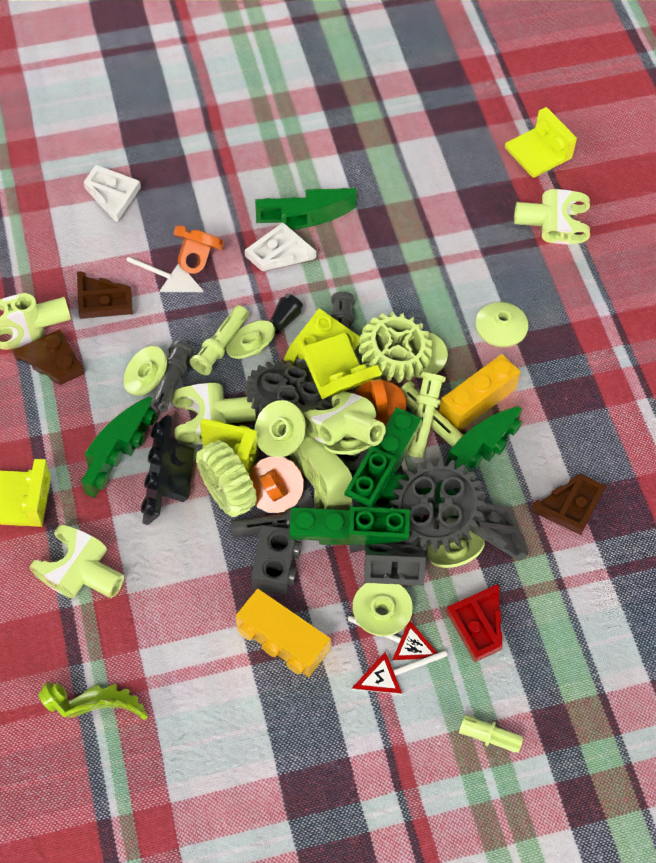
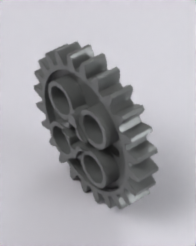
(287, 384)
(465, 504)

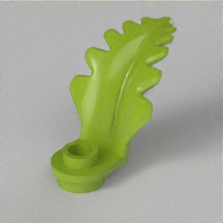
(55, 698)

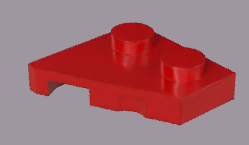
(479, 622)

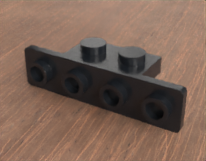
(168, 471)

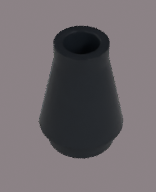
(285, 312)

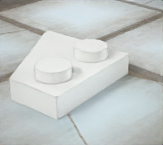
(111, 190)
(279, 249)

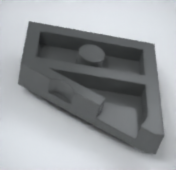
(502, 531)

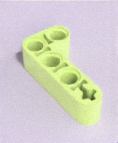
(324, 472)

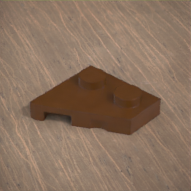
(102, 297)
(51, 357)
(571, 503)

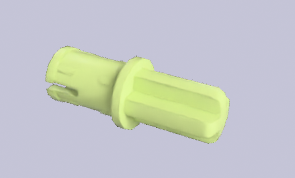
(489, 733)

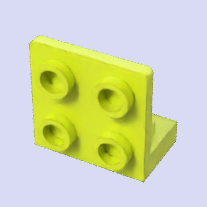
(544, 145)
(318, 328)
(336, 366)
(240, 438)
(24, 495)

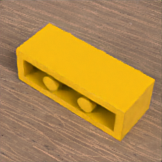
(480, 392)
(282, 633)

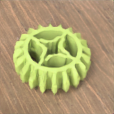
(394, 335)
(226, 478)

